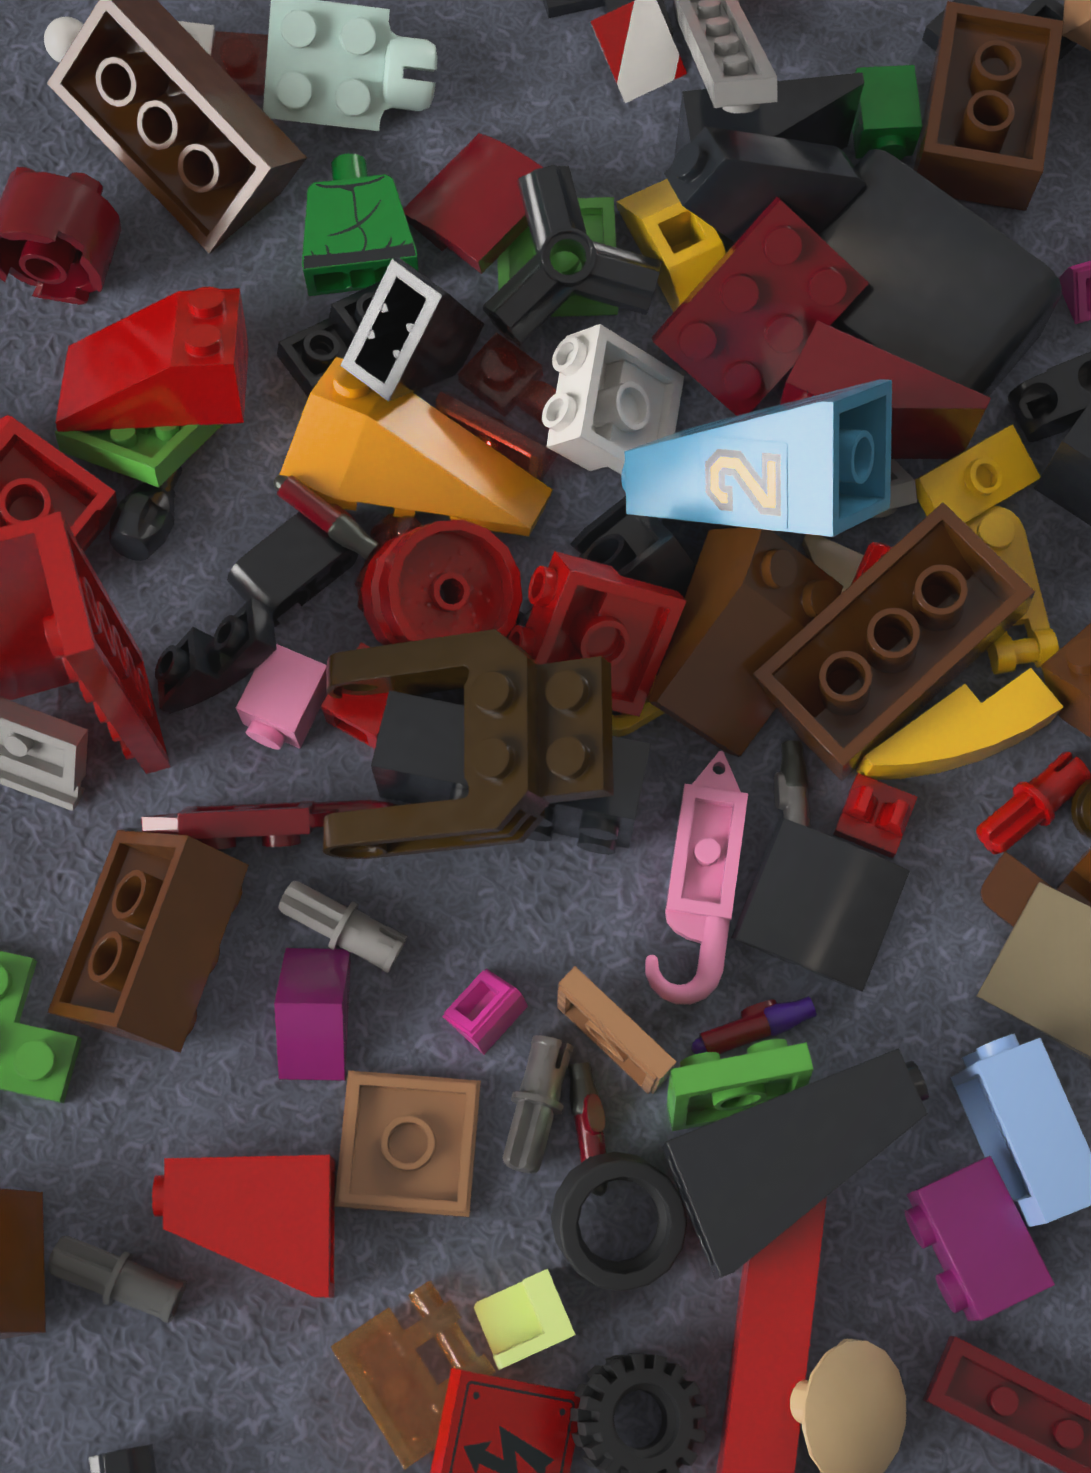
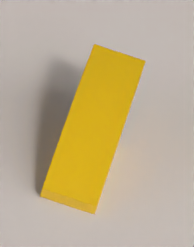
(964, 730)

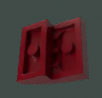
(474, 202)

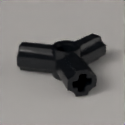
(558, 226)

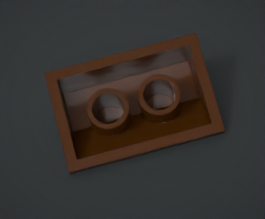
(150, 938)

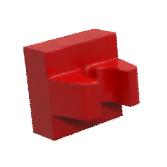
(875, 815)

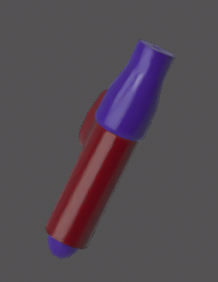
(756, 1023)

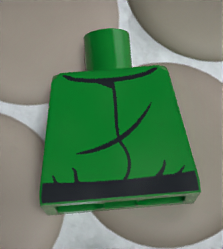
(353, 229)

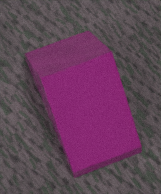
(313, 1014)

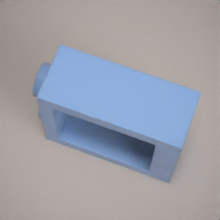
(1026, 1128)

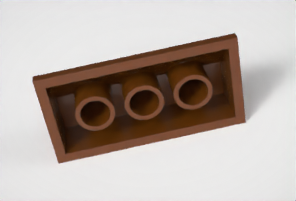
(175, 118)
(893, 640)

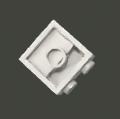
(608, 399)

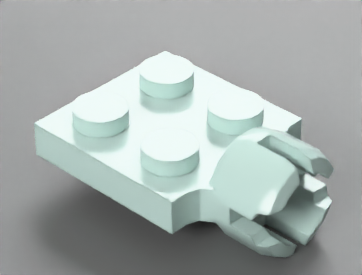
(341, 65)

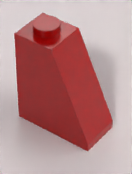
(257, 1212)

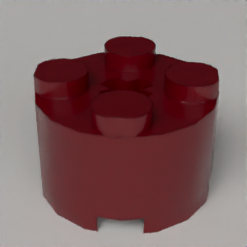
(57, 234)

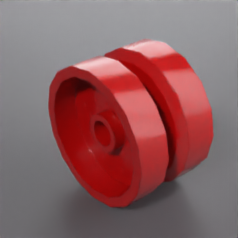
(462, 558)

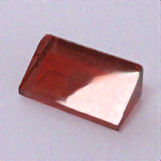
(506, 438)

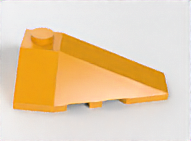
(406, 458)

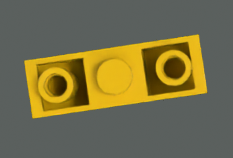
(674, 236)

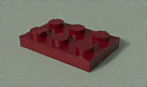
(759, 308)

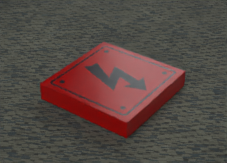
(504, 1426)

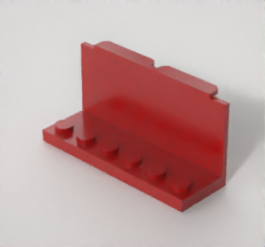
(67, 631)

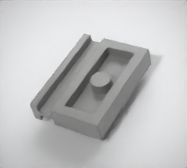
(42, 754)

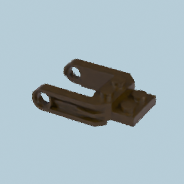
(528, 741)

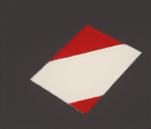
(638, 48)

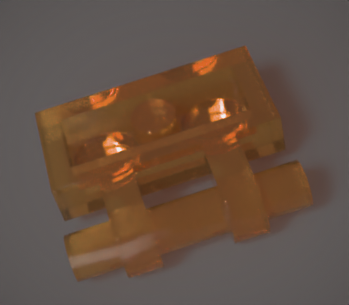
(394, 1377)

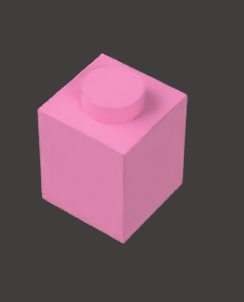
(283, 698)

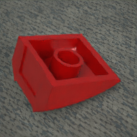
(44, 481)

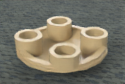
(852, 1409)

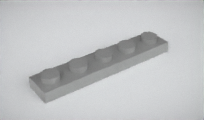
(727, 54)

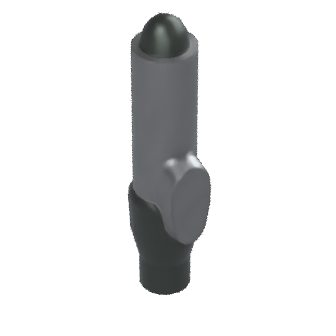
(792, 784)

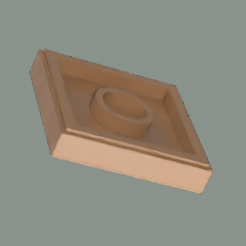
(613, 1031)
(408, 1144)

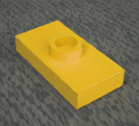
(978, 476)

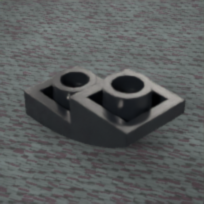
(315, 348)
(208, 664)

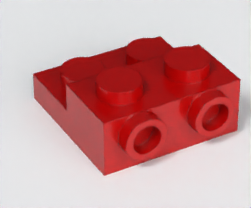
(595, 612)

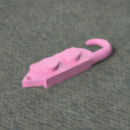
(703, 878)

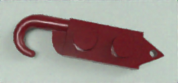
(275, 822)

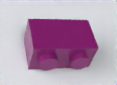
(977, 1240)

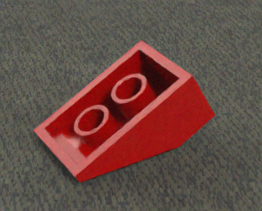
(160, 366)

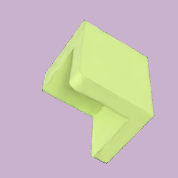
(523, 1319)

